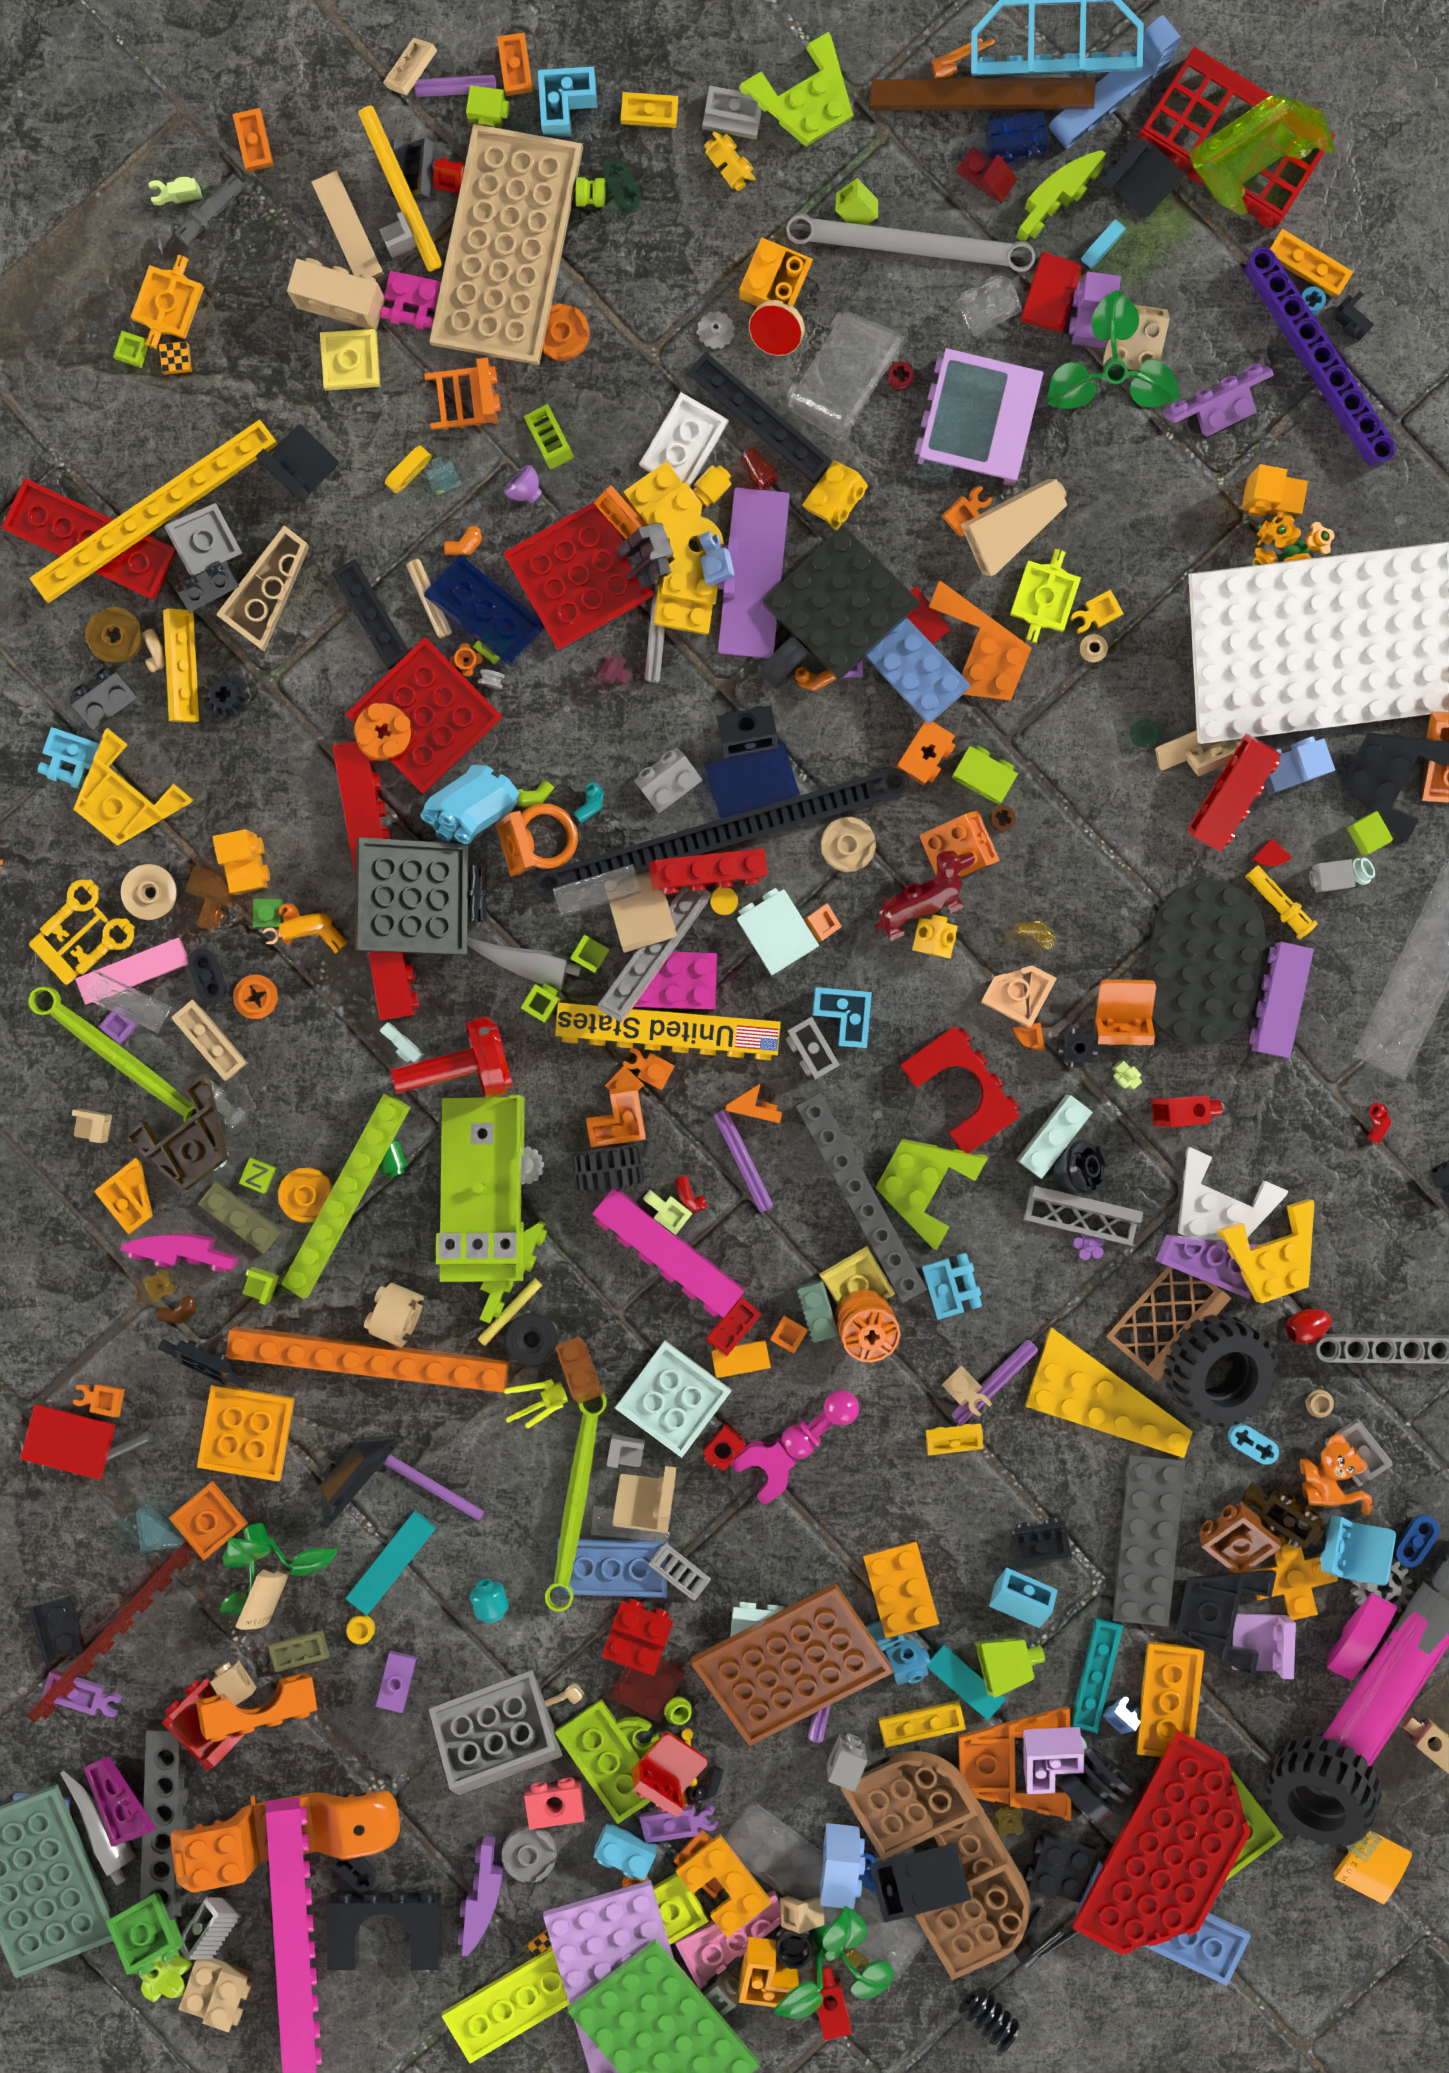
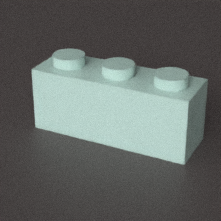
(1054, 1136)

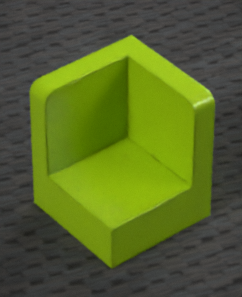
(856, 204)
(1369, 833)
(590, 954)
(260, 1284)

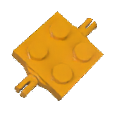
(167, 302)

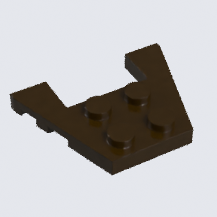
(193, 1147)

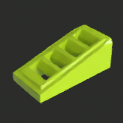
(557, 452)

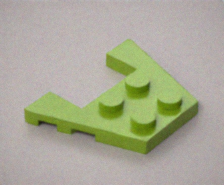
(811, 106)
(914, 1178)

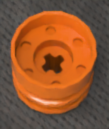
(866, 1312)

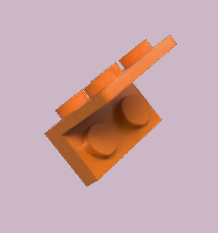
(963, 836)

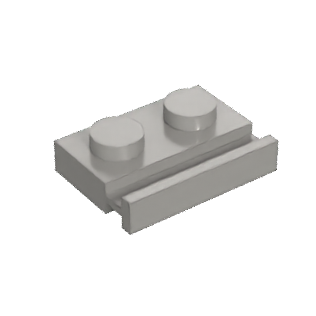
(731, 113)
(1368, 1449)

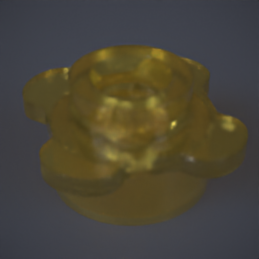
(151, 1285)
(1006, 1814)

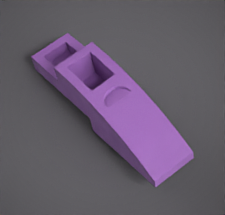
(482, 1899)

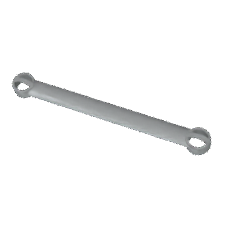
(911, 242)

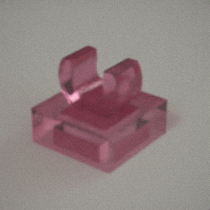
(613, 670)

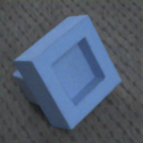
(1120, 1717)

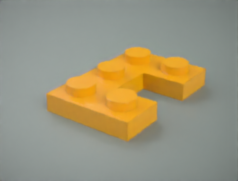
(745, 1893)

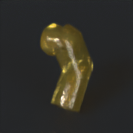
(1039, 931)

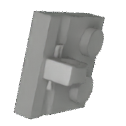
(203, 539)

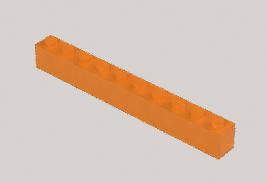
(367, 1359)

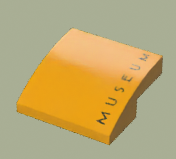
(1379, 1874)

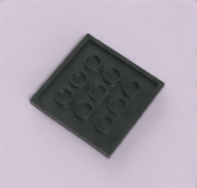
(841, 602)
(411, 896)

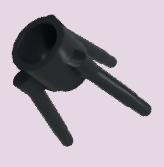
(1031, 1951)

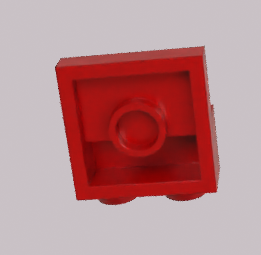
(637, 1637)

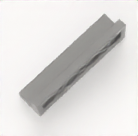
(1085, 1205)

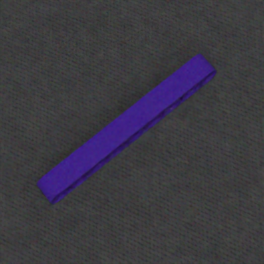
(1320, 344)

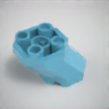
(470, 804)

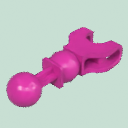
(795, 1444)

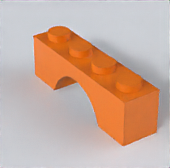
(292, 1698)

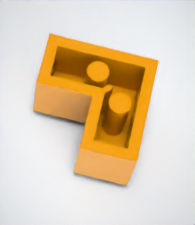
(1273, 493)
(242, 861)
(762, 1977)

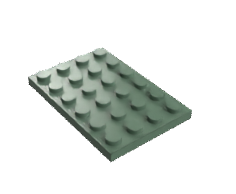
(47, 1885)

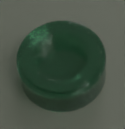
(1144, 733)

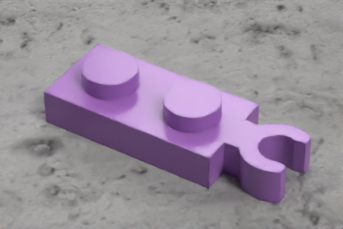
(85, 1697)
(664, 1826)

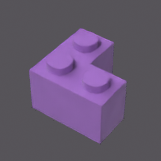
(1086, 298)

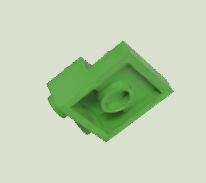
(145, 1936)

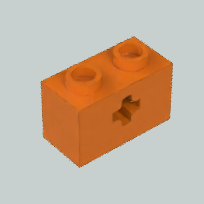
(928, 736)

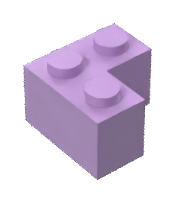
(1050, 1753)

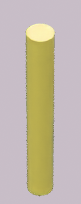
(509, 1311)

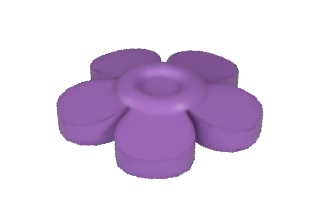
(1090, 1246)

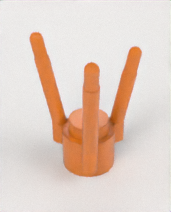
(945, 66)

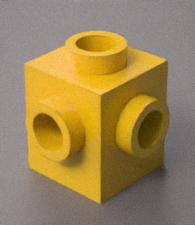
(935, 936)

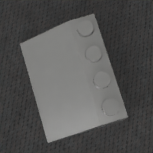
(494, 1733)

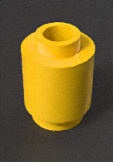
(712, 485)

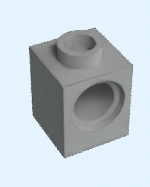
(1332, 876)

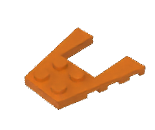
(996, 653)
(988, 1763)

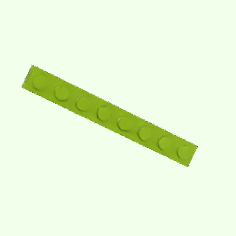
(345, 1195)

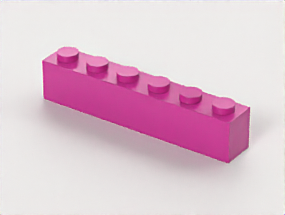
(669, 1252)

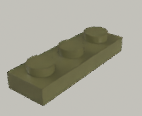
(240, 1217)

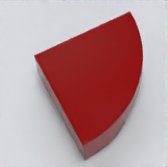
(1271, 854)

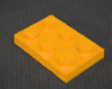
(901, 1589)

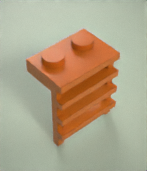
(482, 390)

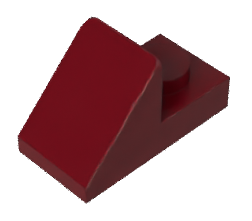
(988, 175)

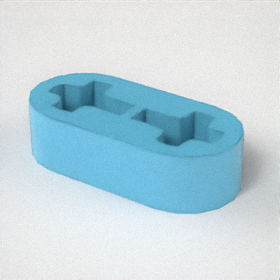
(1103, 244)
(1249, 1449)

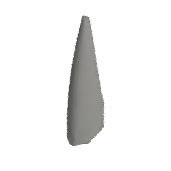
(531, 964)
(109, 1857)

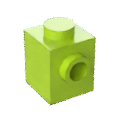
(487, 106)
(541, 1002)

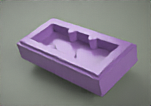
(396, 1681)

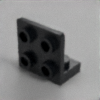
(299, 462)

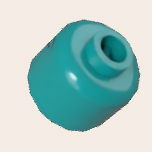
(489, 1601)

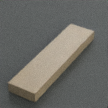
(347, 225)

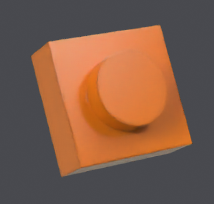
(822, 922)
(624, 1078)
(789, 1334)

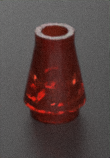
(760, 470)

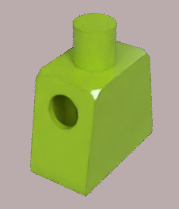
(1007, 1664)

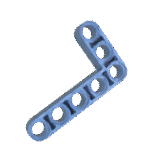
(1116, 88)

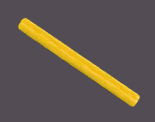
(400, 188)

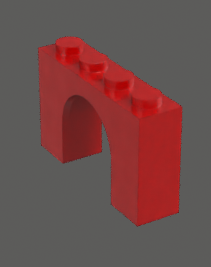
(994, 1109)

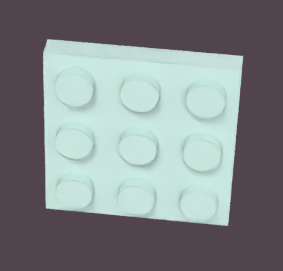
(673, 1398)

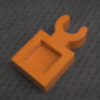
(964, 510)
(653, 1070)
(103, 1399)

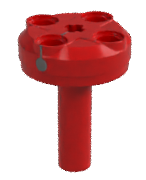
(483, 1057)

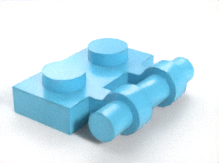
(68, 748)
(943, 1288)

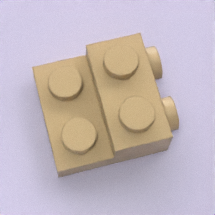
(216, 1993)

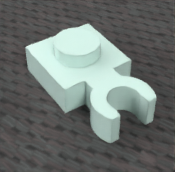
(406, 1049)

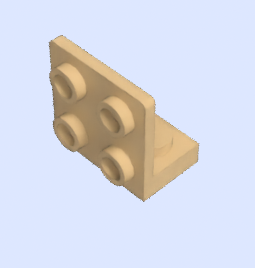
(1146, 341)
(645, 1501)

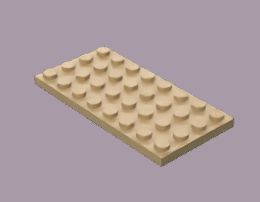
(506, 244)

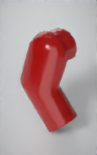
(1381, 1122)
(686, 1196)

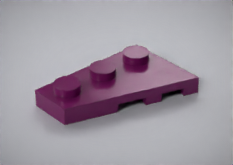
(117, 1804)

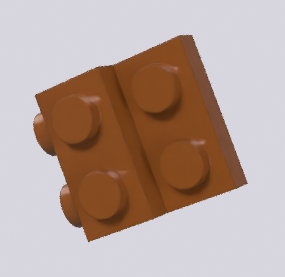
(1238, 1539)

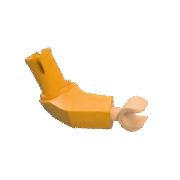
(310, 925)

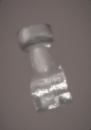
(232, 1115)

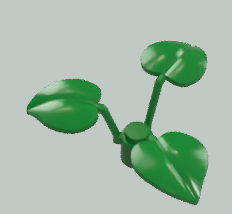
(1113, 319)
(256, 1546)
(844, 1932)

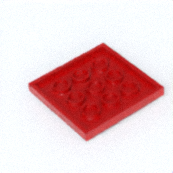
(576, 575)
(442, 710)

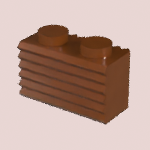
(579, 1370)

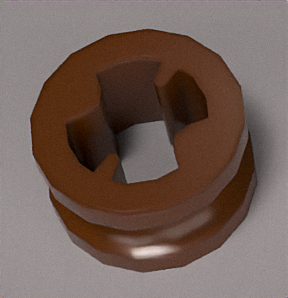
(1010, 816)

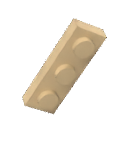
(209, 1040)

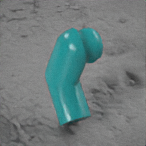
(592, 804)

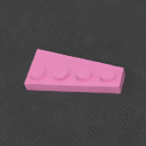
(709, 1950)

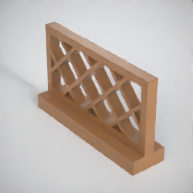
(1210, 1306)

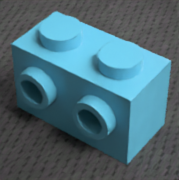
(1023, 1598)
(624, 1851)

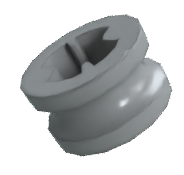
(491, 679)

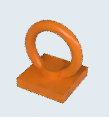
(519, 844)

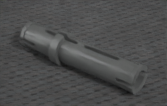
(209, 210)

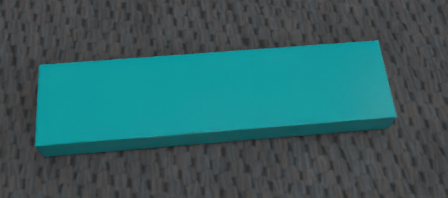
(391, 1562)
(1096, 1674)

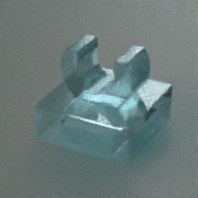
(443, 476)

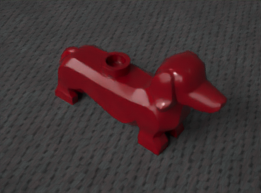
(927, 897)

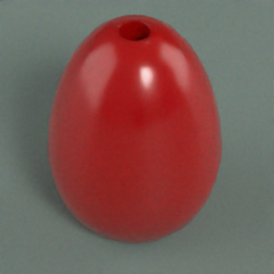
(1308, 1326)

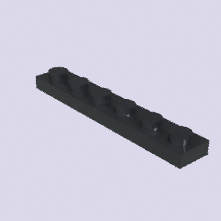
(759, 417)

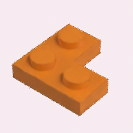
(621, 1126)

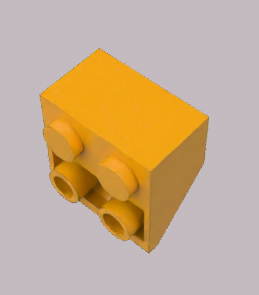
(774, 274)

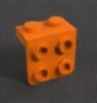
(1125, 1012)

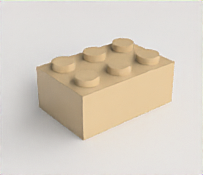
(336, 293)

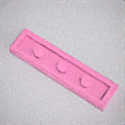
(143, 965)

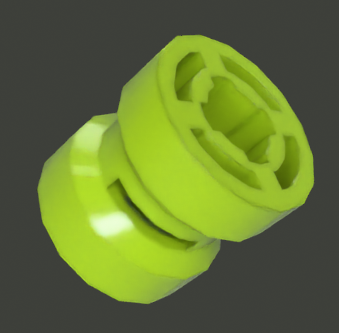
(583, 192)

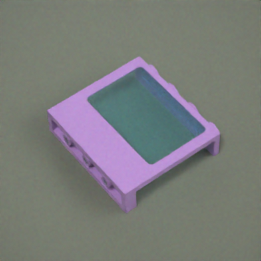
(979, 415)

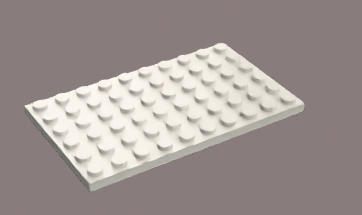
(1320, 642)

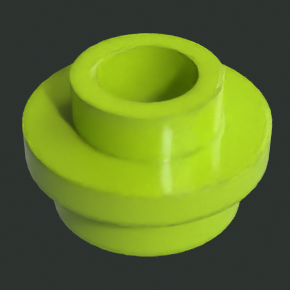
(681, 1716)

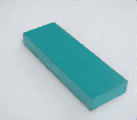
(964, 1681)

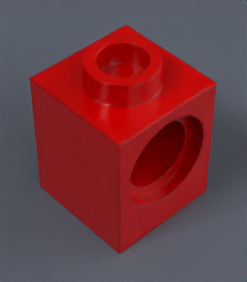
(728, 1436)

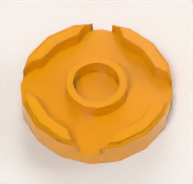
(304, 1194)

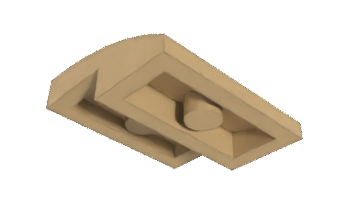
(262, 1599)

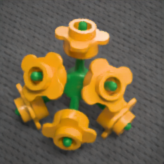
(1286, 535)

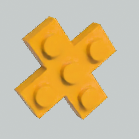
(1295, 1578)

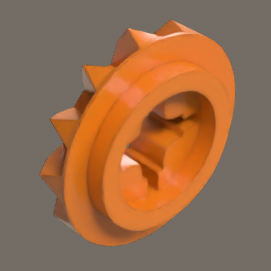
(243, 992)

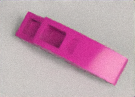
(170, 1247)

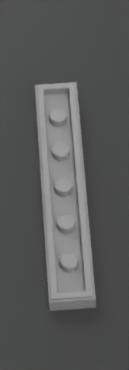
(649, 959)

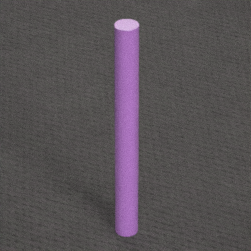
(434, 1487)

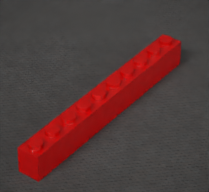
(365, 820)

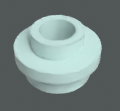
(1363, 870)

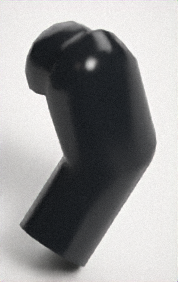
(707, 1788)

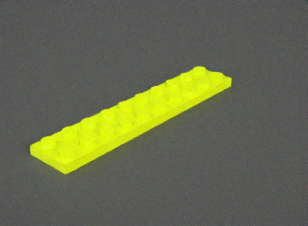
(537, 1989)

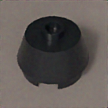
(1081, 1168)

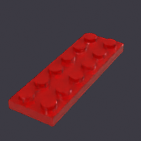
(62, 524)

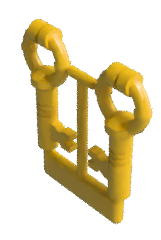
(53, 958)

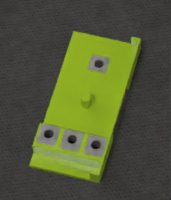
(481, 1189)

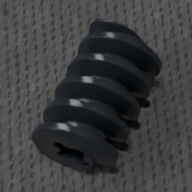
(992, 2017)

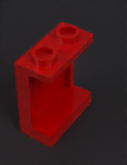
(184, 1724)

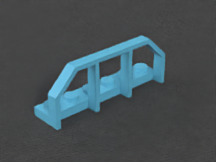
(1043, 64)

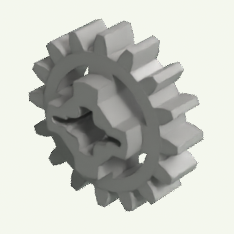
(1392, 1589)

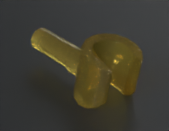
(857, 1958)

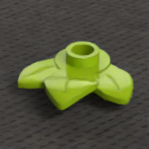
(166, 1979)

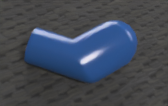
(867, 1877)

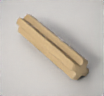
(422, 584)

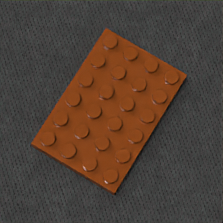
(792, 1664)

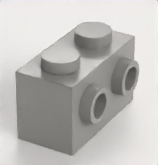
(813, 1048)

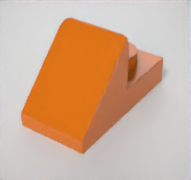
(746, 1105)

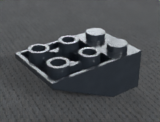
(920, 1882)

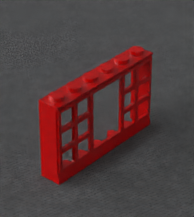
(1235, 84)

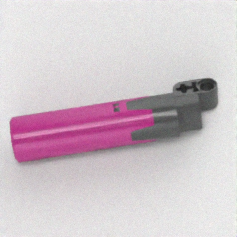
(1397, 1668)

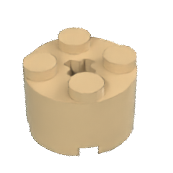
(394, 1314)

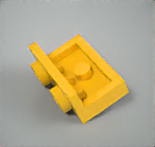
(836, 494)

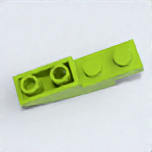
(1061, 187)
(531, 1237)

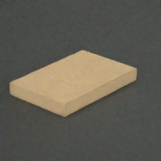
(643, 917)

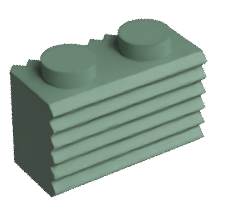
(817, 1310)

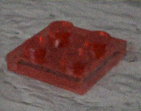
(646, 1692)

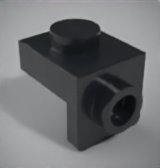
(1351, 319)

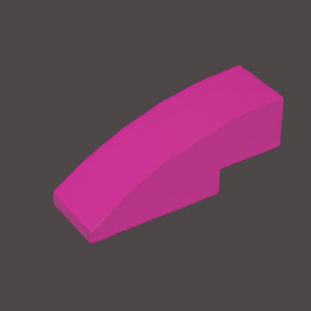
(1360, 1636)

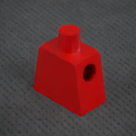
(1184, 1110)
(833, 2013)

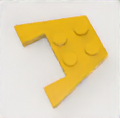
(116, 805)
(1278, 1265)

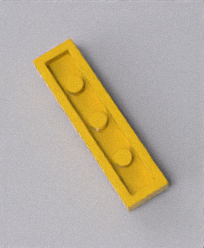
(181, 665)

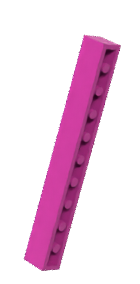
(291, 1935)

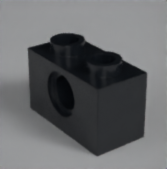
(739, 742)

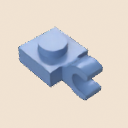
(717, 563)

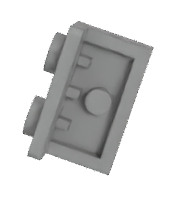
(667, 779)

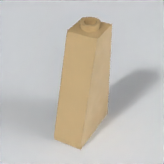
(1009, 526)

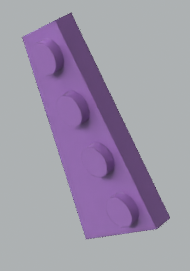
(1205, 1260)

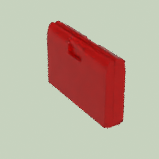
(1051, 292)

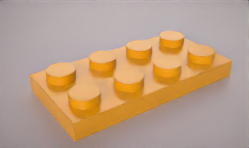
(1168, 1695)

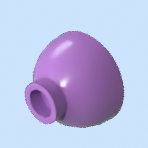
(524, 485)

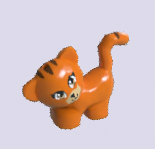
(1337, 1462)

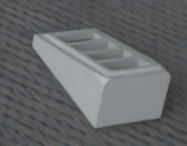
(696, 1586)

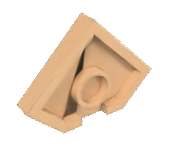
(1019, 994)

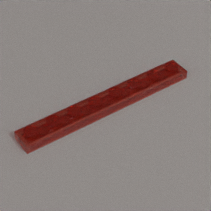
(104, 1642)

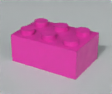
(683, 982)

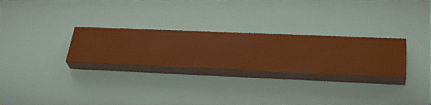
(982, 94)

